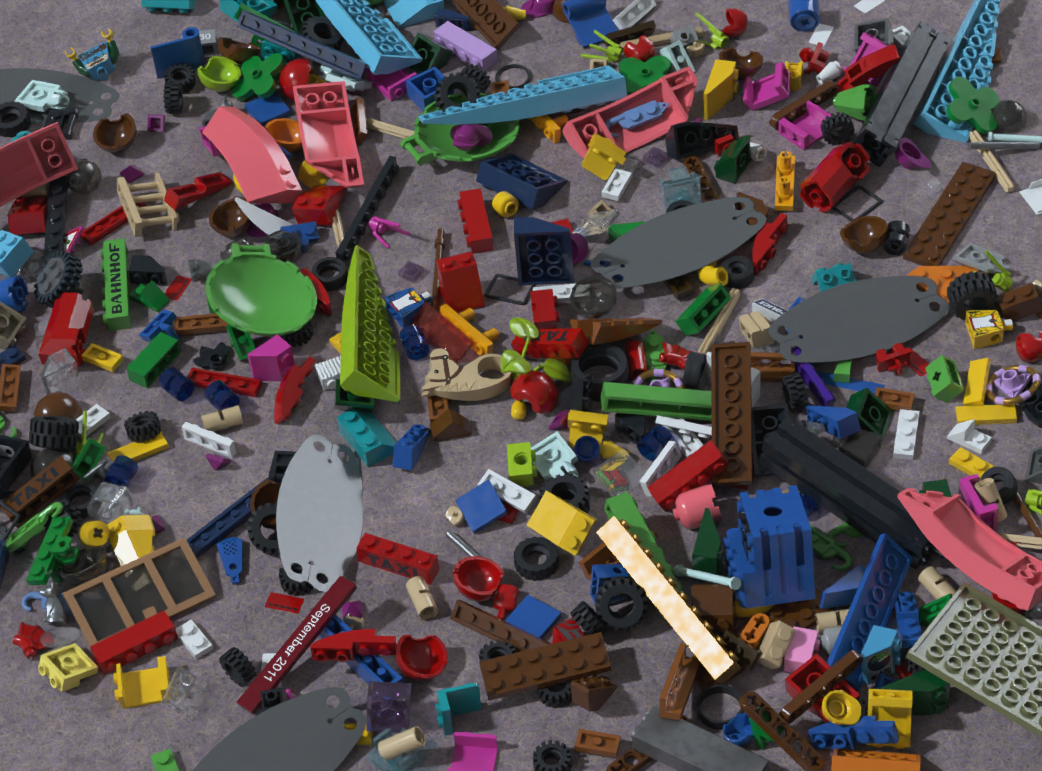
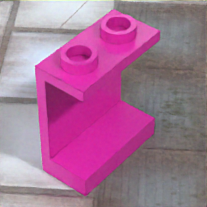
(806, 128)
(474, 752)

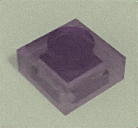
(655, 157)
(411, 271)

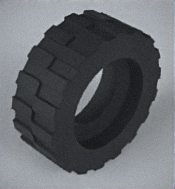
(13, 109)
(540, 571)

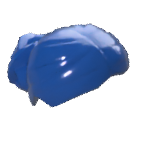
(738, 730)

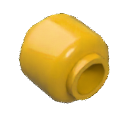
(505, 204)

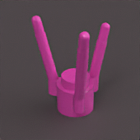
(380, 225)

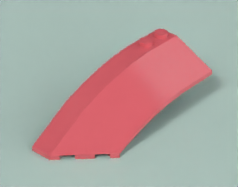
(673, 88)
(328, 132)
(253, 157)
(33, 162)
(975, 547)

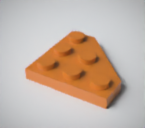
(941, 276)

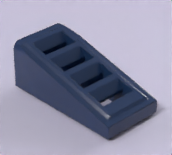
(444, 15)

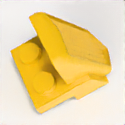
(602, 157)
(586, 424)

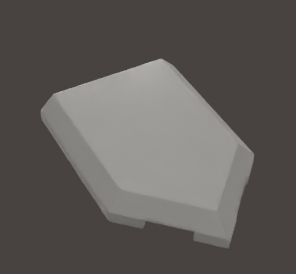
(975, 257)

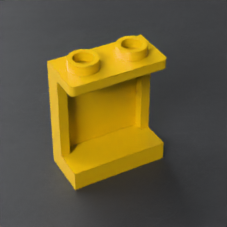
(892, 706)

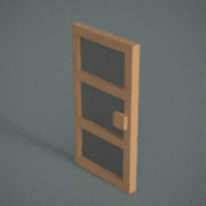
(133, 592)

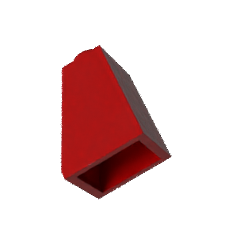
(460, 282)

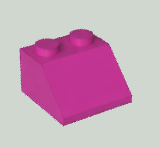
(271, 360)

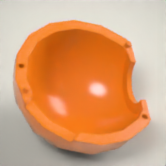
(285, 133)

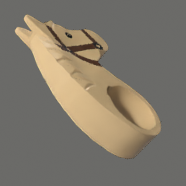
(463, 383)

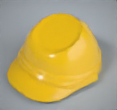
(310, 175)
(841, 708)

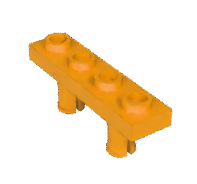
(549, 126)
(784, 182)
(482, 341)

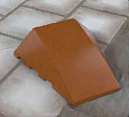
(610, 330)

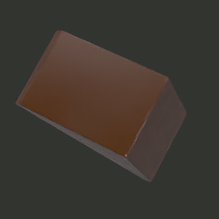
(450, 425)

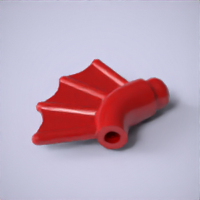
(674, 355)
(29, 639)

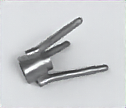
(100, 470)

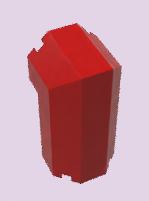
(835, 176)
(67, 327)

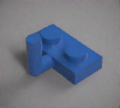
(307, 232)
(160, 323)

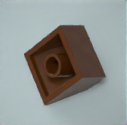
(1019, 302)
(716, 605)

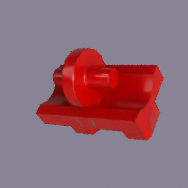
(808, 55)
(893, 361)

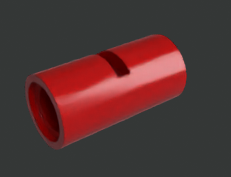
(636, 358)

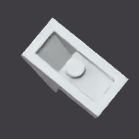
(967, 436)

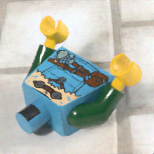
(99, 60)

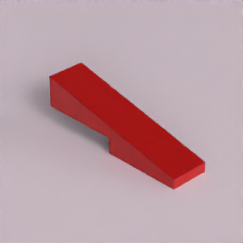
(201, 187)

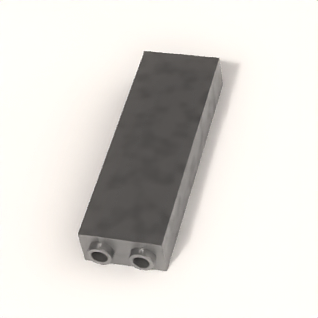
(690, 747)

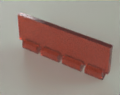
(442, 333)

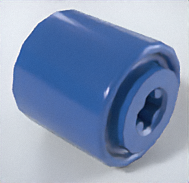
(804, 14)

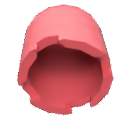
(691, 506)

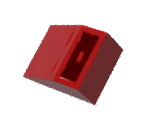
(28, 215)

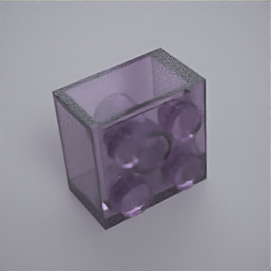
(388, 706)

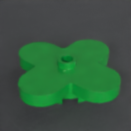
(641, 74)
(259, 77)
(972, 105)

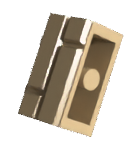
(755, 329)
(775, 644)

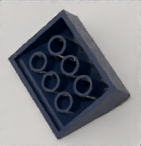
(521, 178)
(542, 252)

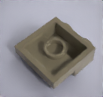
(10, 325)

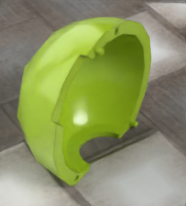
(219, 74)

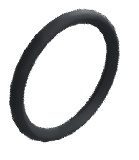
(514, 66)

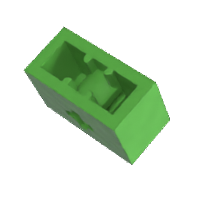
(944, 379)

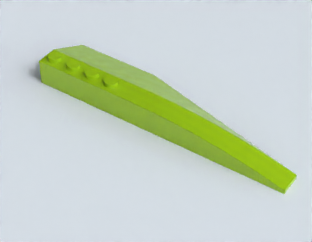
(367, 350)

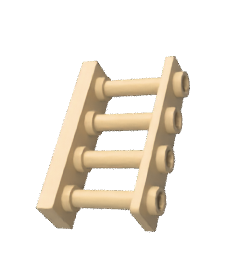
(133, 212)

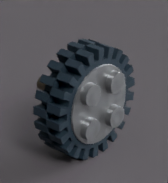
(57, 277)

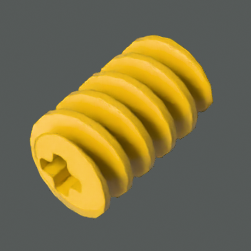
(93, 533)

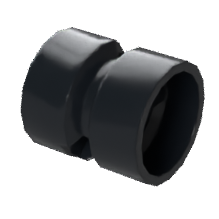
(896, 238)

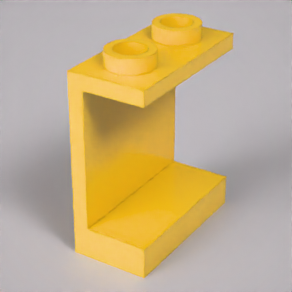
(142, 686)

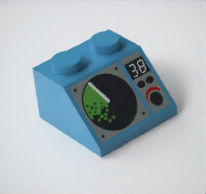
(881, 653)

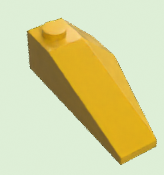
(131, 537)

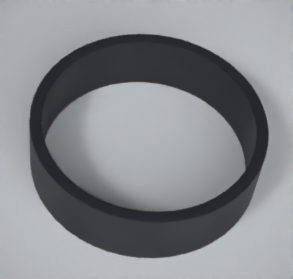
(714, 690)

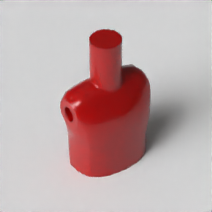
(505, 599)

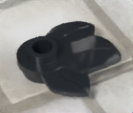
(212, 358)

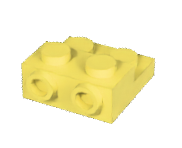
(66, 667)

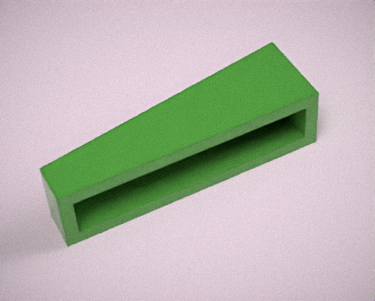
(843, 371)

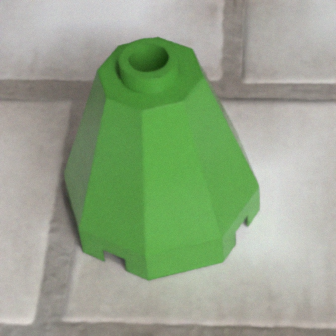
(855, 101)

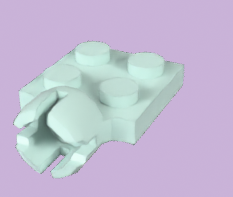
(351, 83)
(42, 96)
(554, 457)

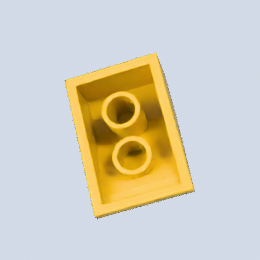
(720, 87)
(562, 523)

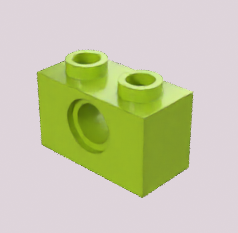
(517, 455)

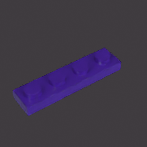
(812, 380)

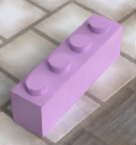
(466, 46)

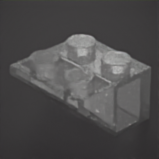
(61, 373)

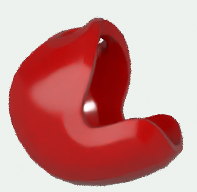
(738, 22)
(643, 50)
(1029, 347)

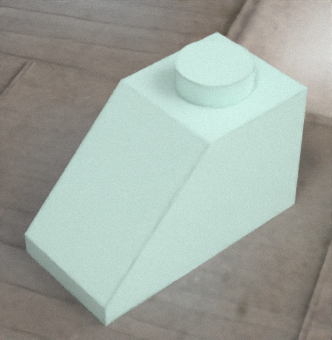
(677, 55)

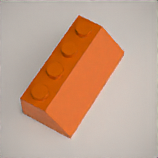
(873, 761)

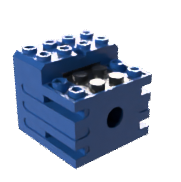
(771, 549)

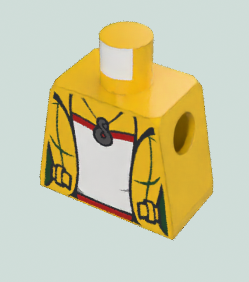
(986, 327)

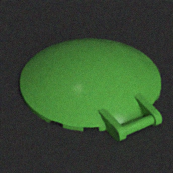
(437, 141)
(260, 292)

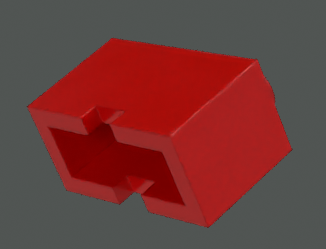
(543, 309)

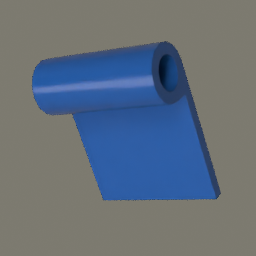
(586, 17)
(184, 51)

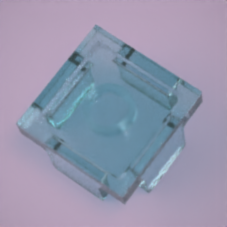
(680, 187)
(406, 762)

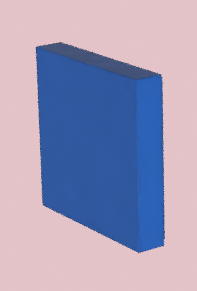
(267, 109)
(481, 506)
(534, 617)

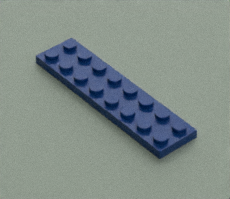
(872, 601)

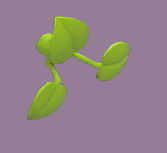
(514, 362)

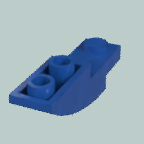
(907, 619)
(865, 731)

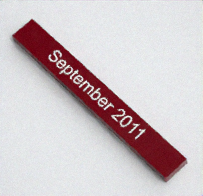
(297, 643)

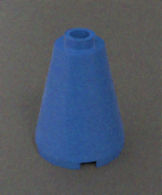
(14, 292)

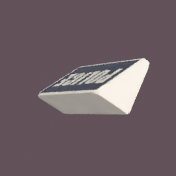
(768, 309)

